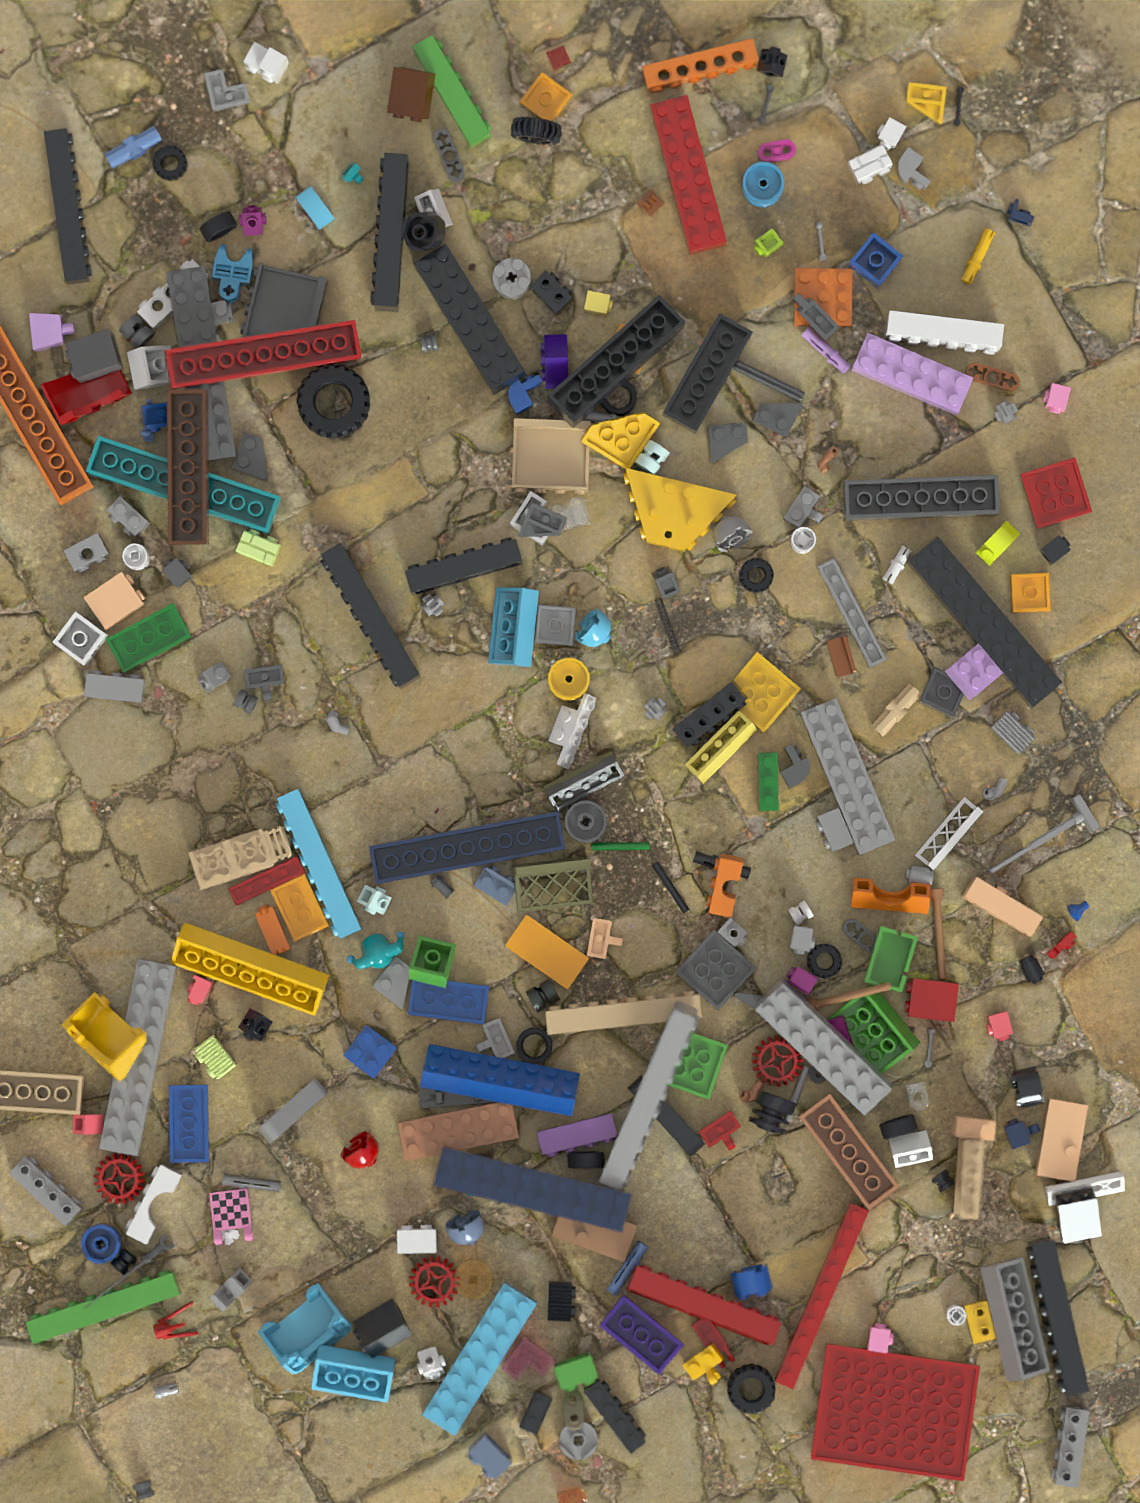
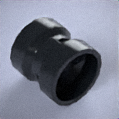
(121, 1264)

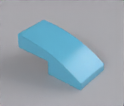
(314, 207)

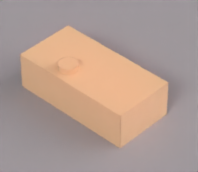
(1002, 906)
(1061, 1139)

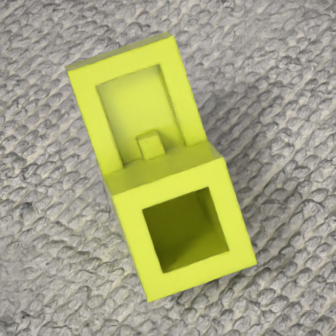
(997, 543)

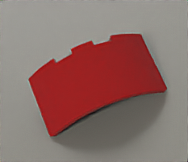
(74, 399)

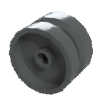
(587, 810)

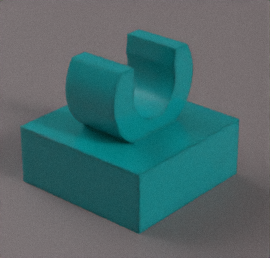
(351, 174)

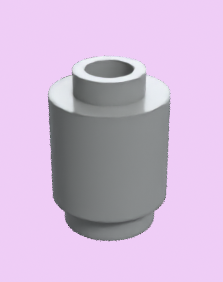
(919, 874)

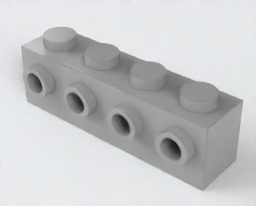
(46, 1190)
(1070, 1447)

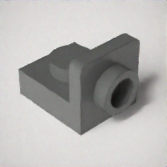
(666, 582)

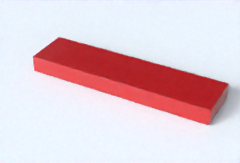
(266, 880)

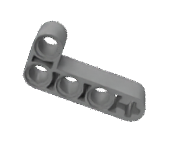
(292, 1111)

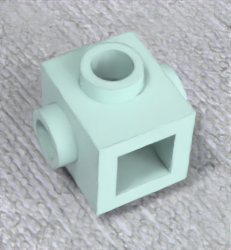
(374, 899)

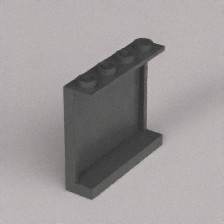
(282, 301)

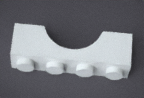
(142, 1225)

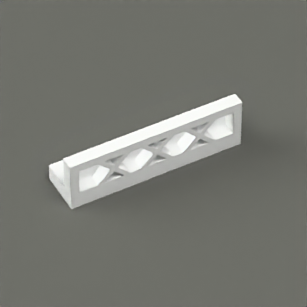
(956, 836)
(1101, 1185)

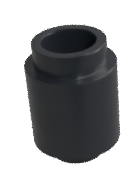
(1031, 969)

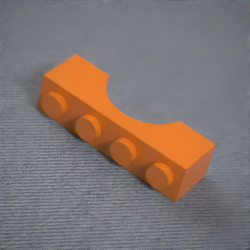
(911, 899)

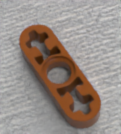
(1004, 386)

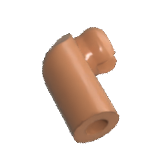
(826, 458)
(751, 1094)

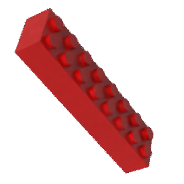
(688, 174)
(704, 1306)

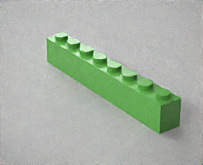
(105, 1307)

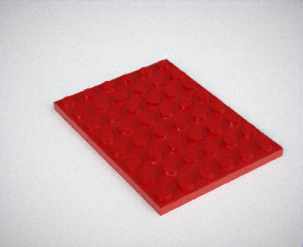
(895, 1412)

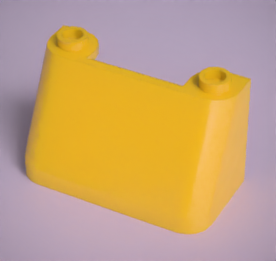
(105, 1035)

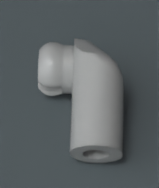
(334, 724)

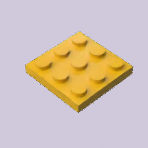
(766, 691)

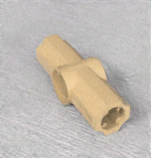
(896, 710)

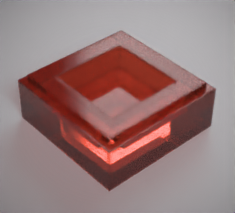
(558, 58)

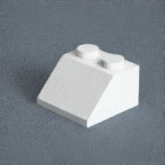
(148, 366)

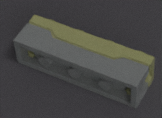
(583, 781)

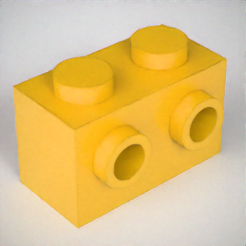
(979, 1321)

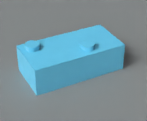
(353, 1373)

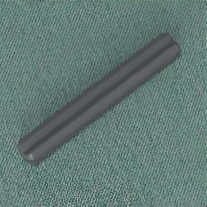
(769, 381)

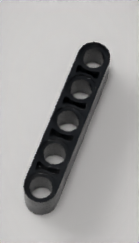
(674, 1124)

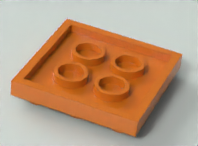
(829, 289)

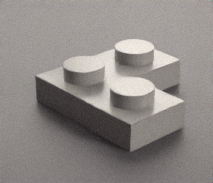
(223, 96)

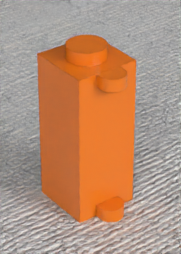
(272, 930)

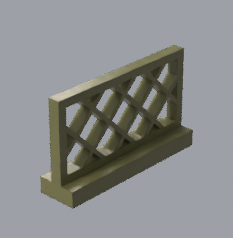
(552, 867)

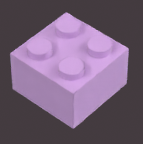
(973, 672)

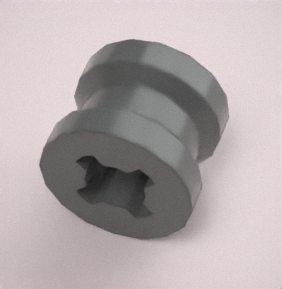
(429, 342)
(143, 1490)

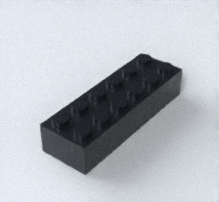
(707, 373)
(464, 566)

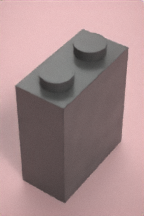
(93, 356)

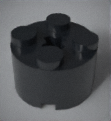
(423, 240)
(1028, 1087)

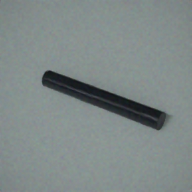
(670, 887)

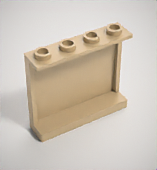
(549, 456)
(968, 1178)

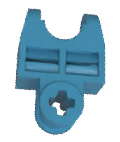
(232, 273)

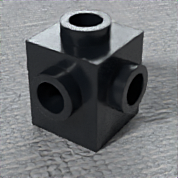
(772, 62)
(255, 1025)

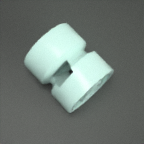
(648, 463)

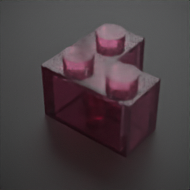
(527, 1354)

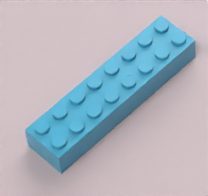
(479, 1358)

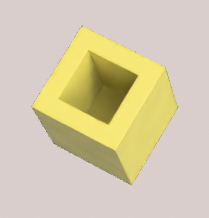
(598, 303)

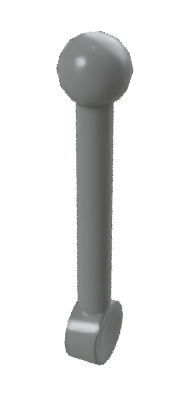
(822, 257)
(928, 1063)

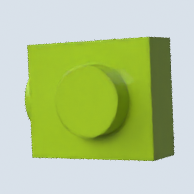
(767, 243)

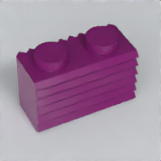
(801, 979)

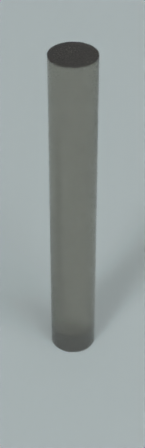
(667, 625)

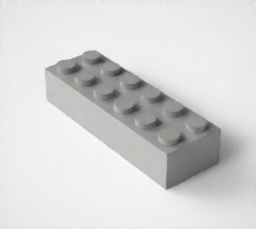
(1015, 1319)

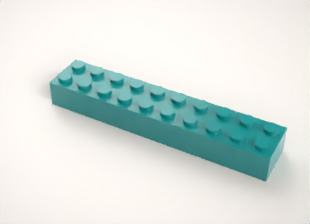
(149, 475)

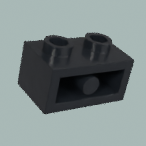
(551, 292)

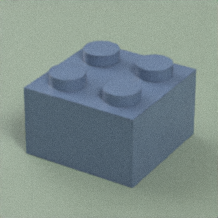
(489, 1456)

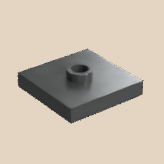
(941, 693)

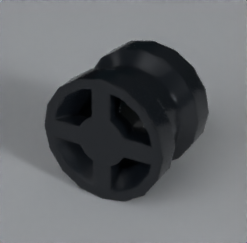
(943, 1180)

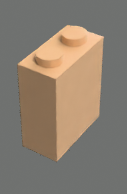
(115, 600)
(973, 1127)

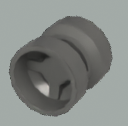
(249, 704)

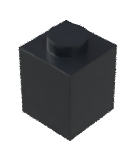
(1055, 549)

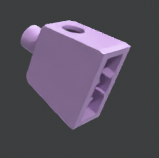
(48, 331)

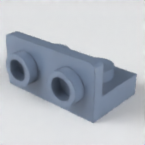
(496, 885)

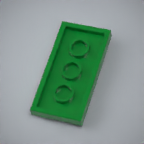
(148, 638)

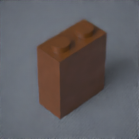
(411, 93)

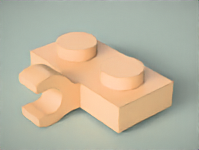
(601, 938)

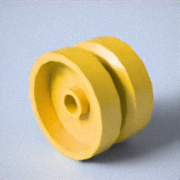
(563, 689)

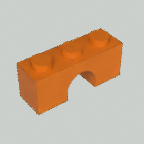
(727, 868)

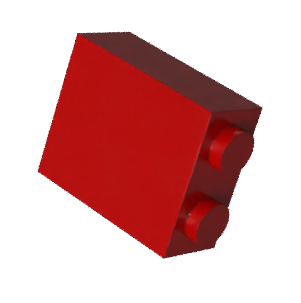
(931, 1000)

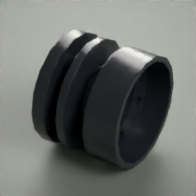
(772, 1112)

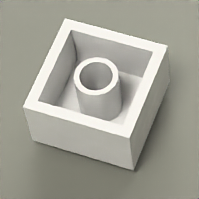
(80, 639)

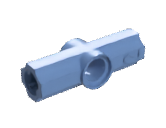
(133, 147)

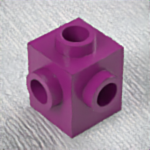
(252, 220)

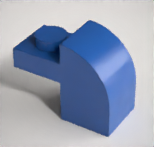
(518, 393)

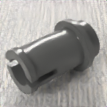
(445, 889)

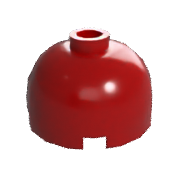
(362, 1151)

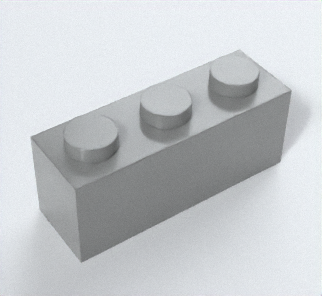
(114, 687)

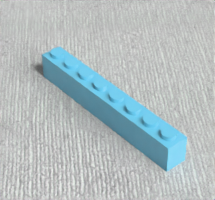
(319, 864)

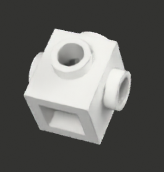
(431, 1363)

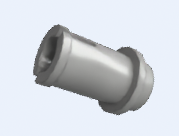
(164, 1390)

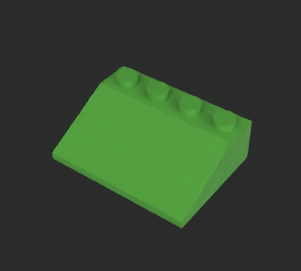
(877, 1030)

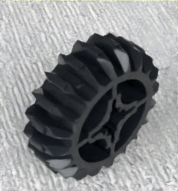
(536, 131)

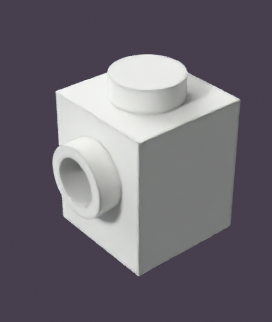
(890, 133)

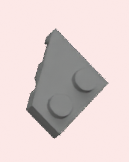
(394, 982)

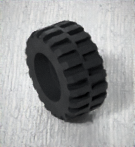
(333, 427)

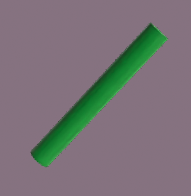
(621, 846)

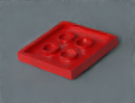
(1056, 493)

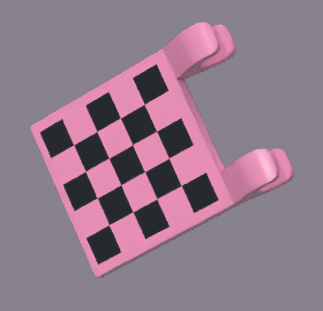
(229, 1212)

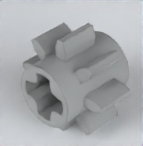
(1005, 412)
(432, 604)
(655, 708)

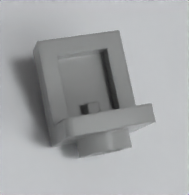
(214, 677)

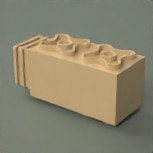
(239, 856)

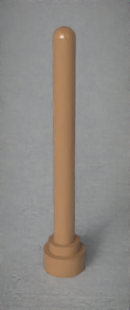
(936, 895)
(817, 1004)

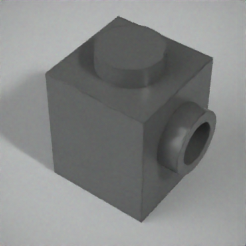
(177, 572)

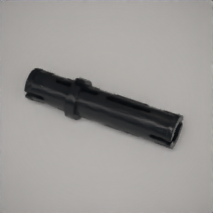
(709, 861)

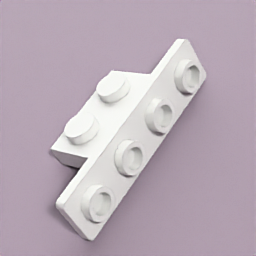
(569, 729)

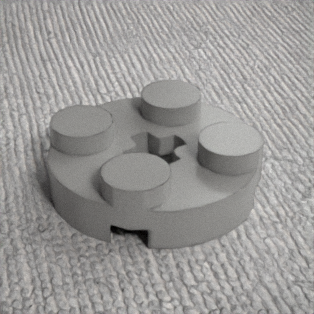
(578, 1451)

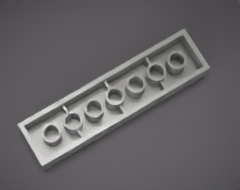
(847, 776)
(823, 1046)

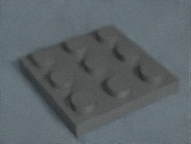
(715, 970)

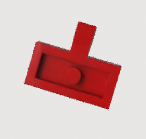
(721, 1130)

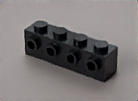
(711, 713)
(614, 1415)

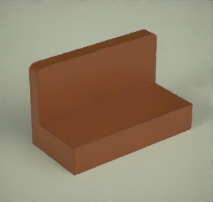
(841, 656)

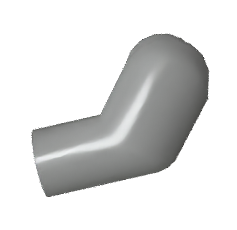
(996, 791)

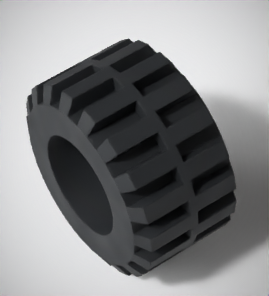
(761, 1402)

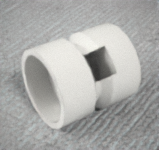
(803, 540)
(136, 557)

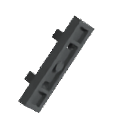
(434, 1098)

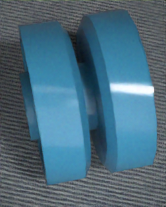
(759, 195)

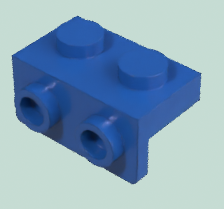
(154, 416)

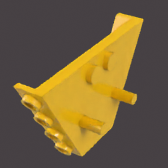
(674, 507)

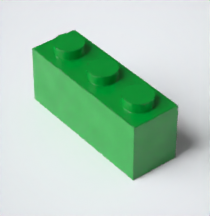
(768, 782)

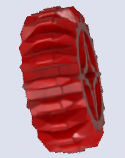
(761, 1066)
(121, 1187)
(419, 1289)

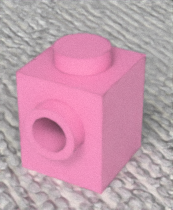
(1056, 398)
(879, 1338)

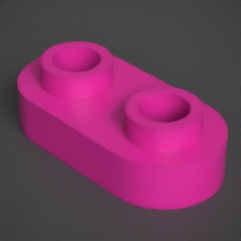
(775, 149)

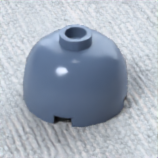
(465, 1229)

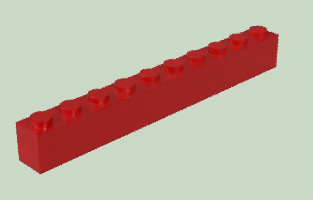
(821, 1295)

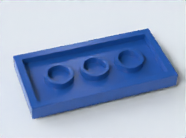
(455, 1002)
(188, 1123)

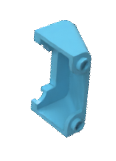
(312, 1324)

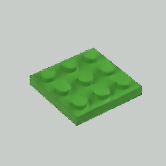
(699, 1066)

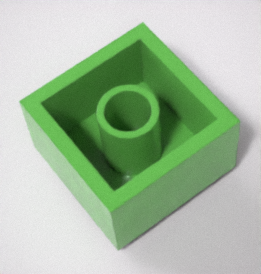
(432, 961)
(576, 1371)

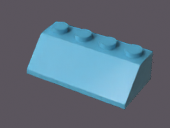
(513, 626)

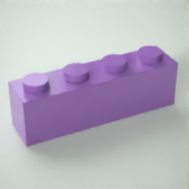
(575, 1134)

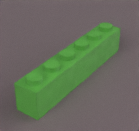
(452, 92)

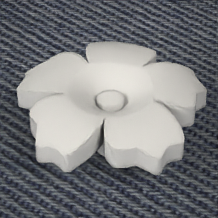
(230, 1235)

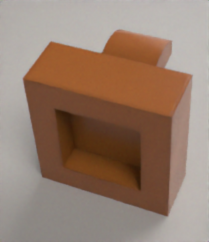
(650, 202)

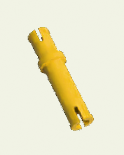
(975, 261)

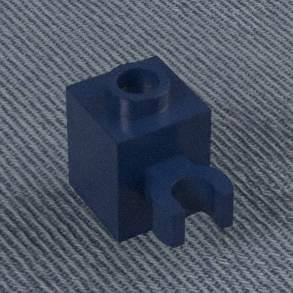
(1018, 1134)

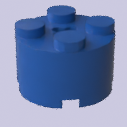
(111, 1238)
(751, 1281)

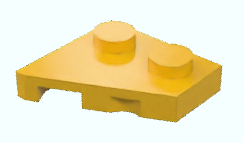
(927, 100)

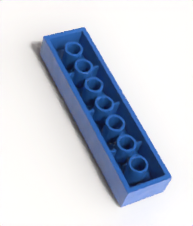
(500, 1080)

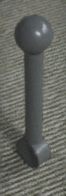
(770, 88)

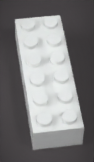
(944, 332)

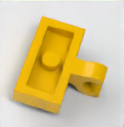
(704, 1363)

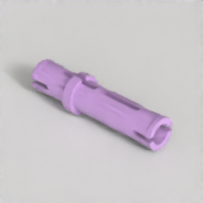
(821, 346)

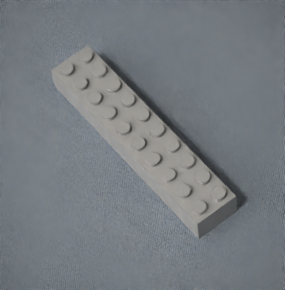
(650, 1091)
(132, 1095)

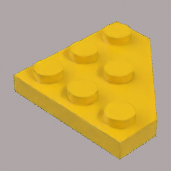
(621, 437)

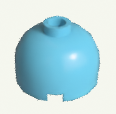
(595, 629)

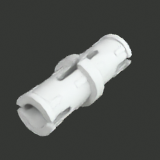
(897, 564)

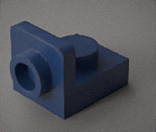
(1021, 217)

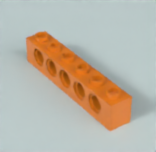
(744, 48)

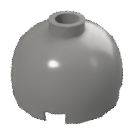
(731, 532)

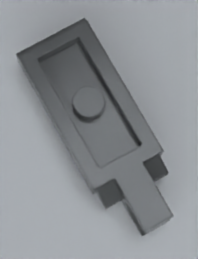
(815, 316)

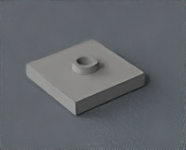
(555, 625)

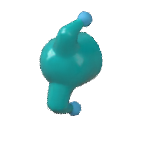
(377, 951)

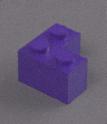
(555, 359)

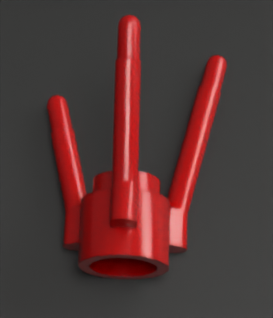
(163, 1328)

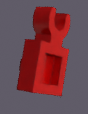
(1066, 942)

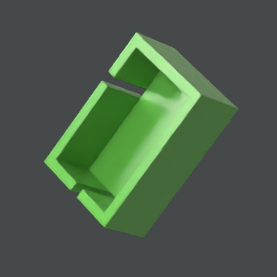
(890, 957)

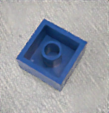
(875, 260)
(370, 1051)

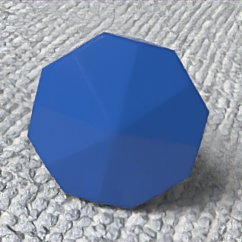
(1077, 910)

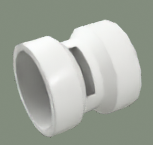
(796, 914)
(953, 1312)

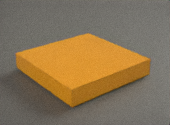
(545, 98)
(1030, 592)

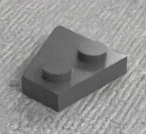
(777, 416)
(726, 439)
(251, 457)

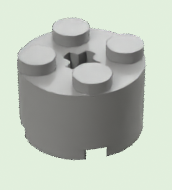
(517, 269)

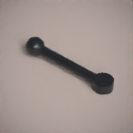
(957, 122)

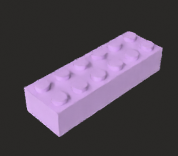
(912, 374)

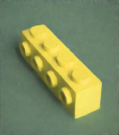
(721, 747)

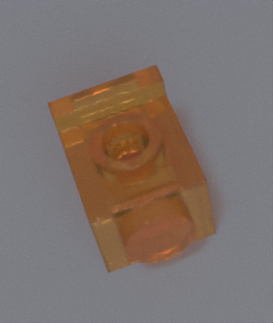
(564, 1496)

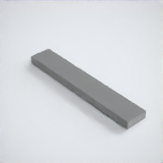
(852, 613)

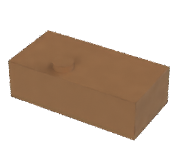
(595, 1238)

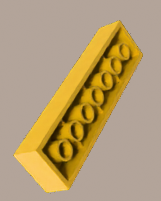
(249, 969)

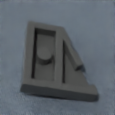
(542, 522)

